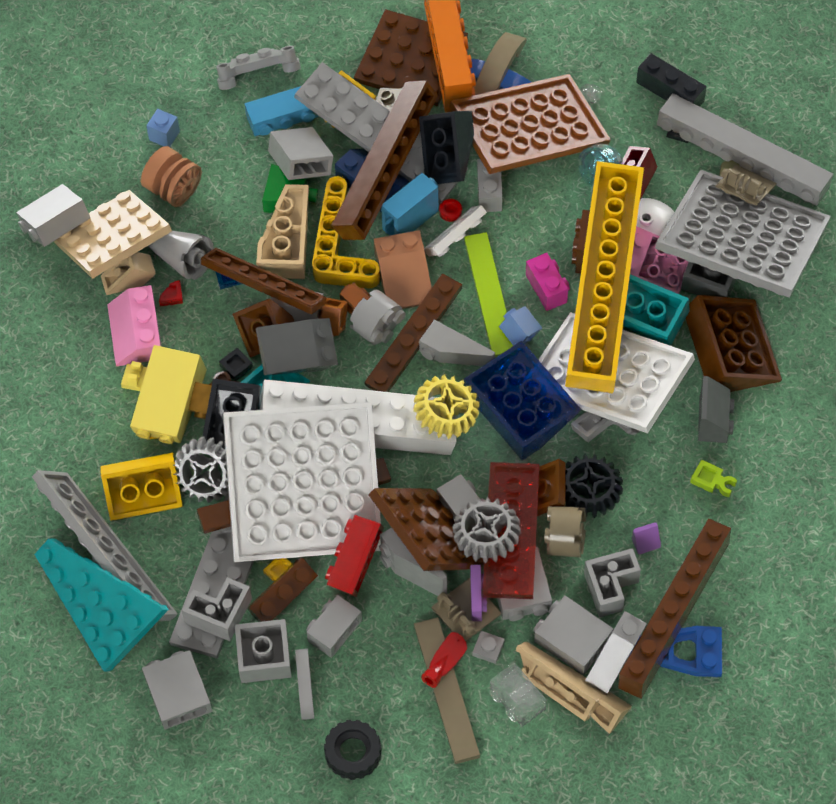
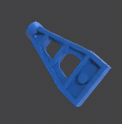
(707, 652)

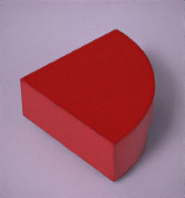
(172, 294)

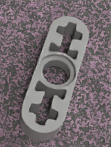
(304, 684)

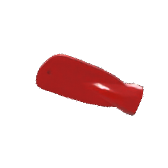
(445, 659)

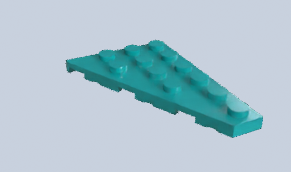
(104, 608)

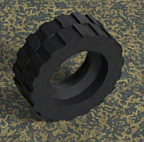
(346, 731)

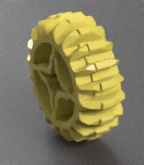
(438, 413)

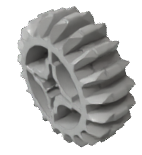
(190, 453)
(489, 521)

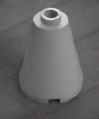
(183, 252)

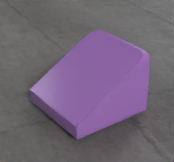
(646, 538)

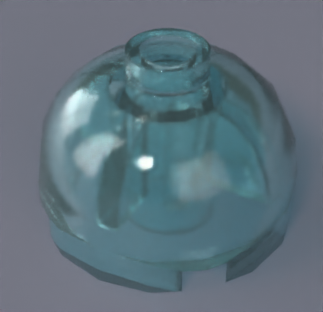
(595, 153)

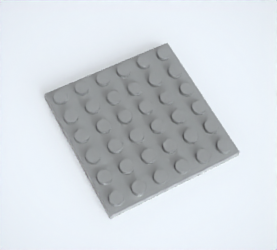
(746, 241)

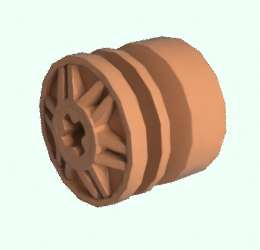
(171, 176)

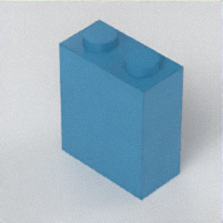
(410, 206)

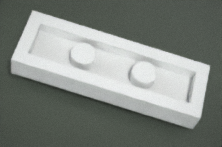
(455, 231)

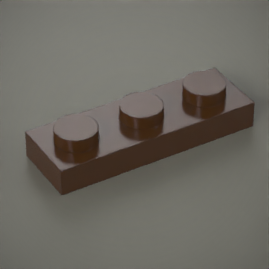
(282, 591)

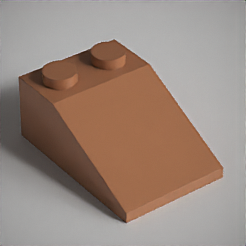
(403, 268)

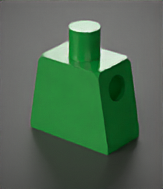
(275, 185)

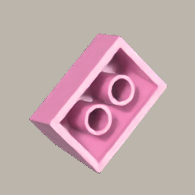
(134, 325)

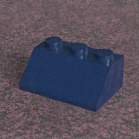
(350, 164)

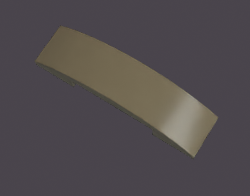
(499, 62)

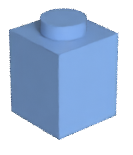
(163, 128)
(520, 325)

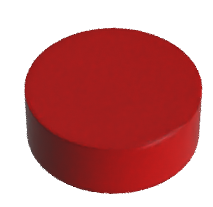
(450, 210)

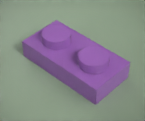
(478, 603)

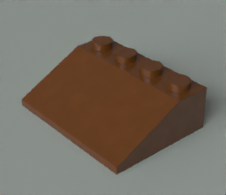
(732, 342)

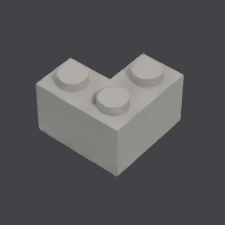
(607, 576)
(220, 613)

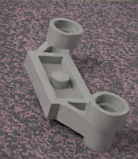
(263, 58)

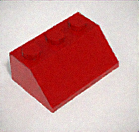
(354, 555)

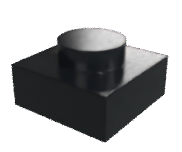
(236, 364)

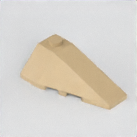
(285, 239)

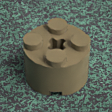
(566, 531)

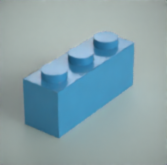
(277, 112)

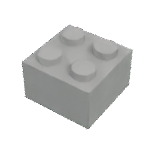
(263, 651)

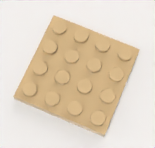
(113, 234)

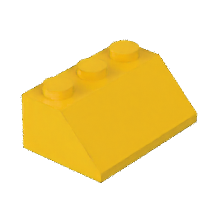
(141, 486)

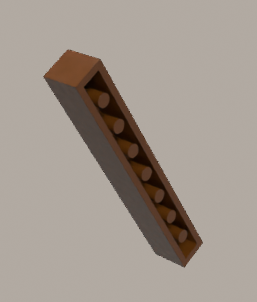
(384, 161)
(674, 608)

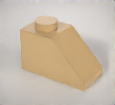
(128, 273)

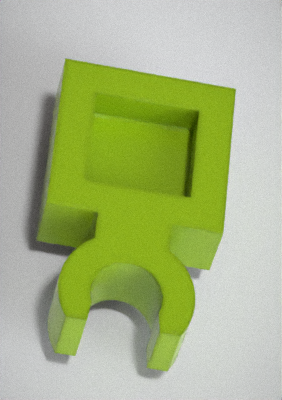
(710, 477)

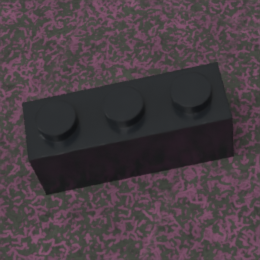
(666, 79)

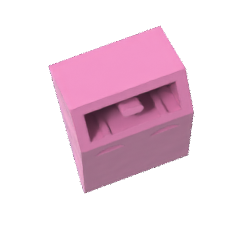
(654, 264)

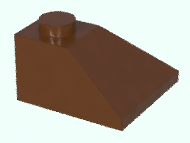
(259, 315)

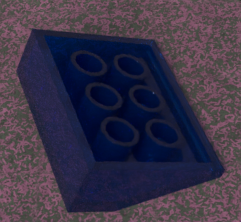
(521, 399)

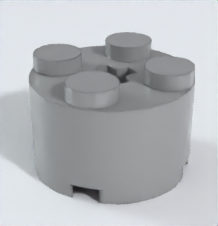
(376, 317)

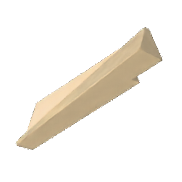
(570, 688)

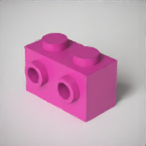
(547, 281)

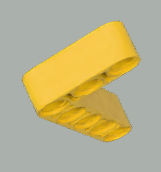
(331, 240)

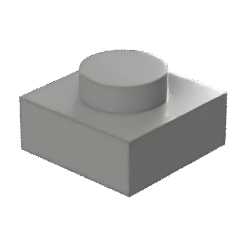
(488, 647)

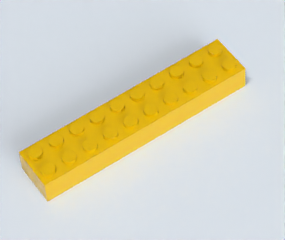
(604, 277)

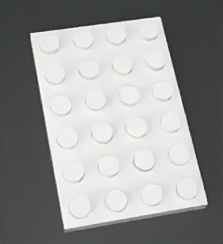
(644, 377)

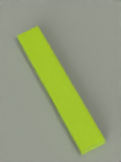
(488, 290)

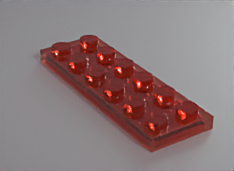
(515, 574)

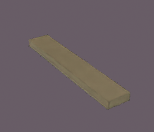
(448, 696)

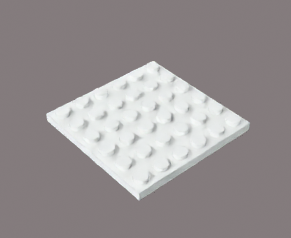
(298, 478)

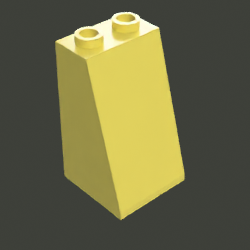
(167, 394)

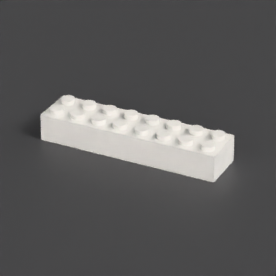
(392, 413)

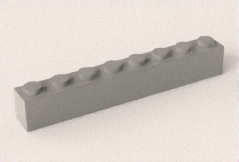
(745, 148)

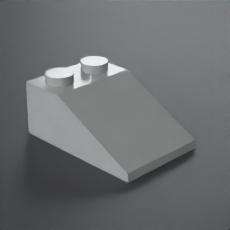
(397, 556)

